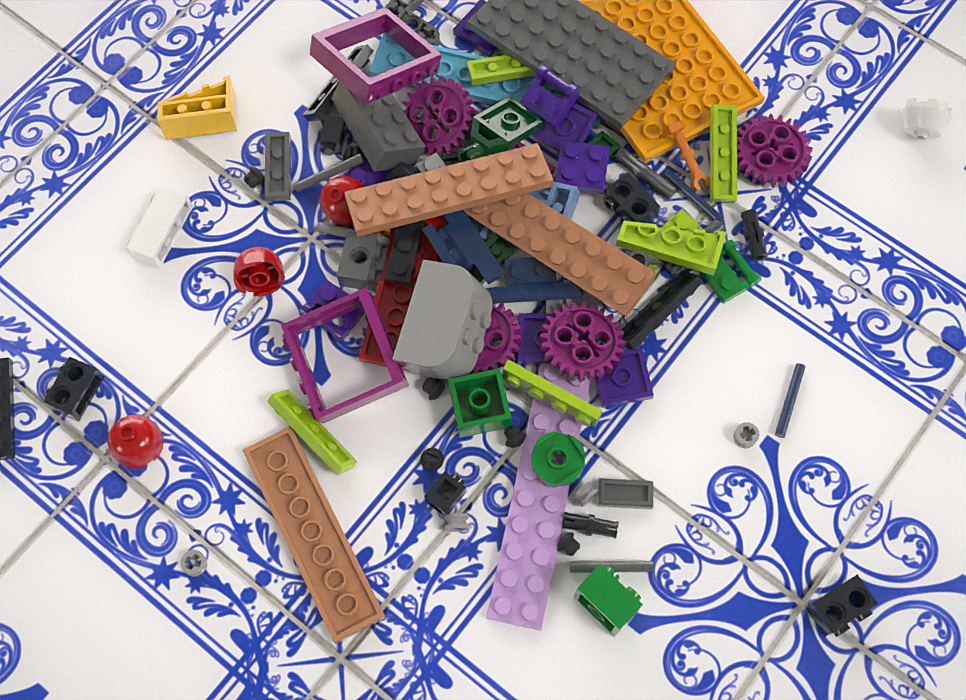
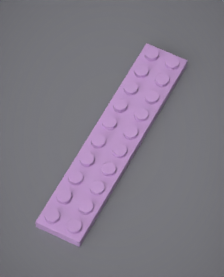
(534, 518)

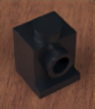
(332, 135)
(446, 482)

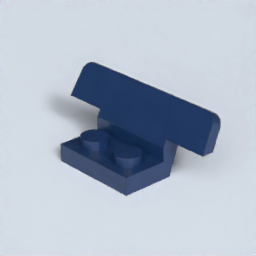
(463, 246)
(531, 281)

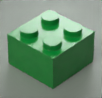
(480, 403)
(608, 599)

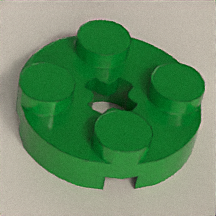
(554, 474)

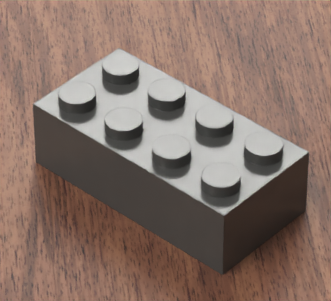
(379, 129)

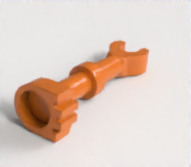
(686, 153)

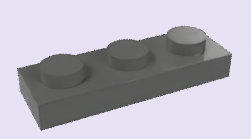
(277, 166)

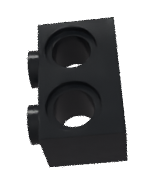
(636, 200)
(80, 391)
(839, 602)

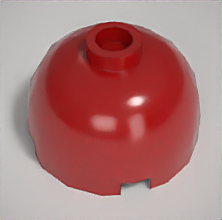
(334, 202)
(258, 271)
(135, 441)

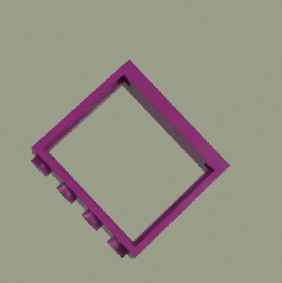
(327, 44)
(300, 362)

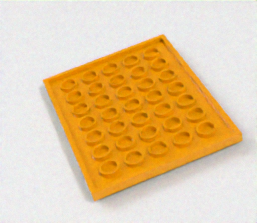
(702, 73)

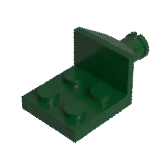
(500, 129)

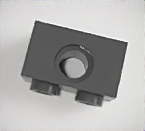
(355, 248)

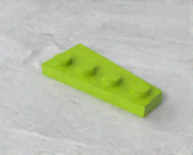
(685, 248)

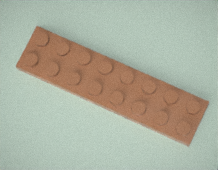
(448, 189)
(567, 250)
(313, 535)

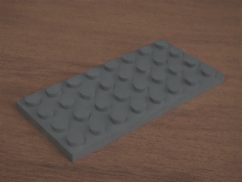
(579, 47)

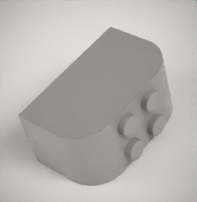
(444, 322)

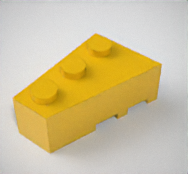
(200, 112)

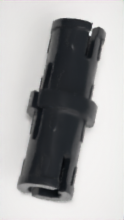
(754, 235)
(590, 525)

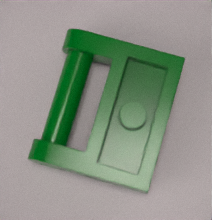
(725, 282)

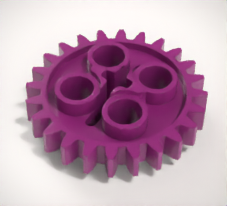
(453, 101)
(772, 150)
(581, 341)
(492, 356)

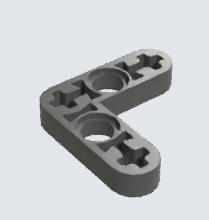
(406, 14)

